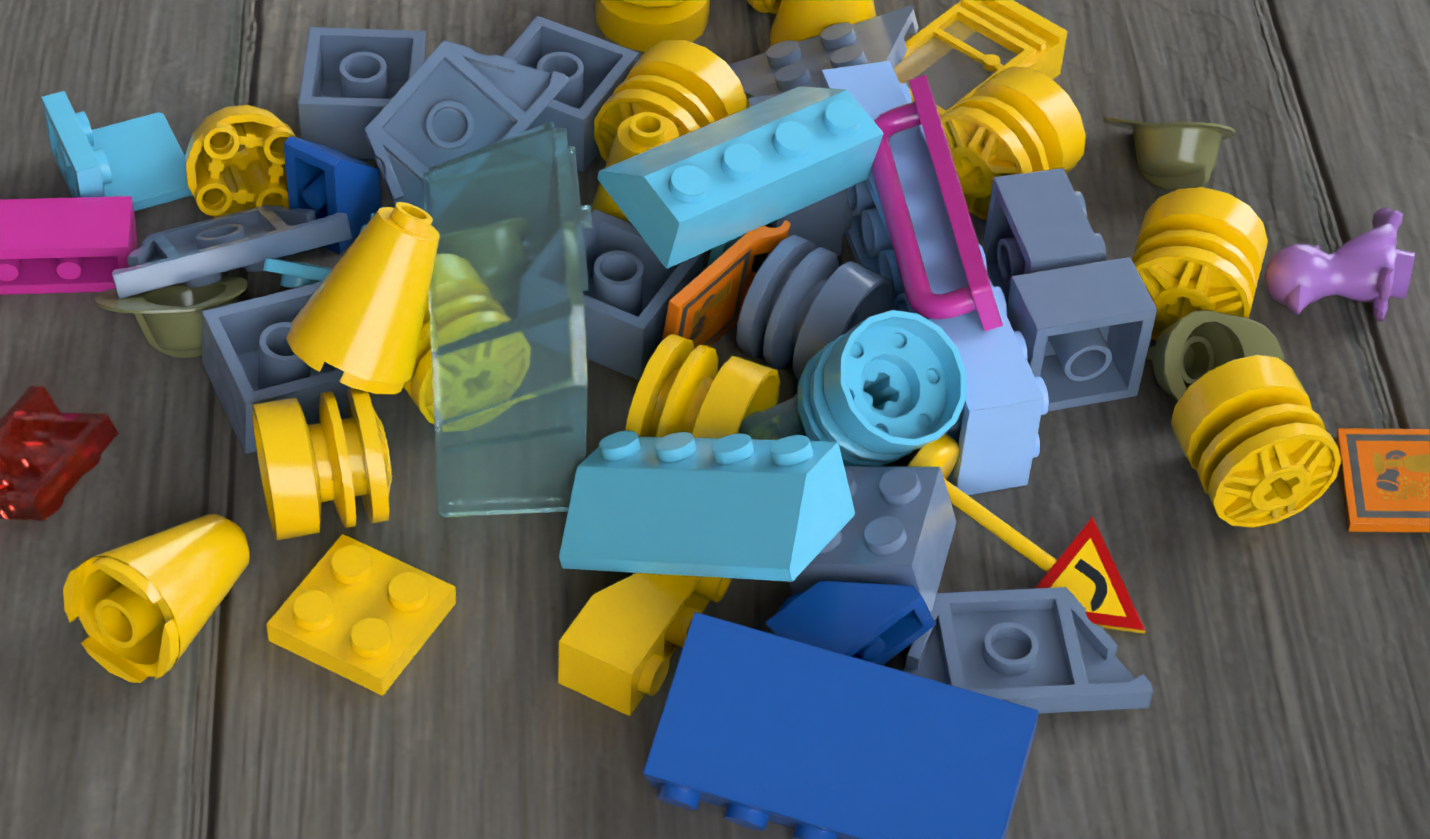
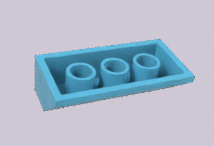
(744, 171)
(705, 506)

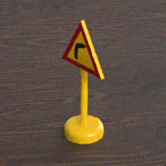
(1082, 568)

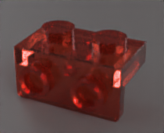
(46, 454)

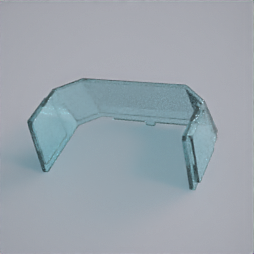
(508, 325)

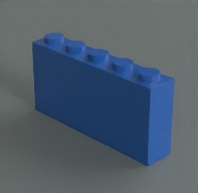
(833, 742)

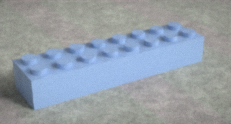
(1003, 397)

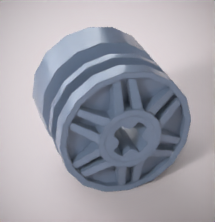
(806, 302)

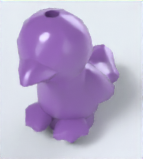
(1360, 270)

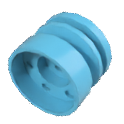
(908, 381)

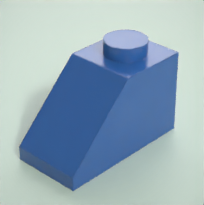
(331, 184)
(855, 618)

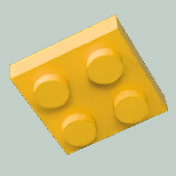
(361, 614)

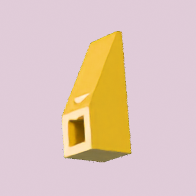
(629, 633)

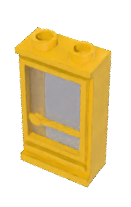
(976, 43)

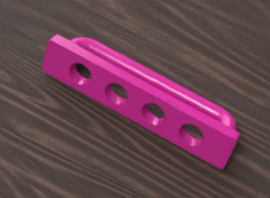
(948, 305)

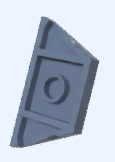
(839, 45)
(453, 108)
(220, 244)
(1026, 651)

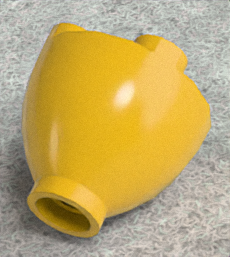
(233, 176)

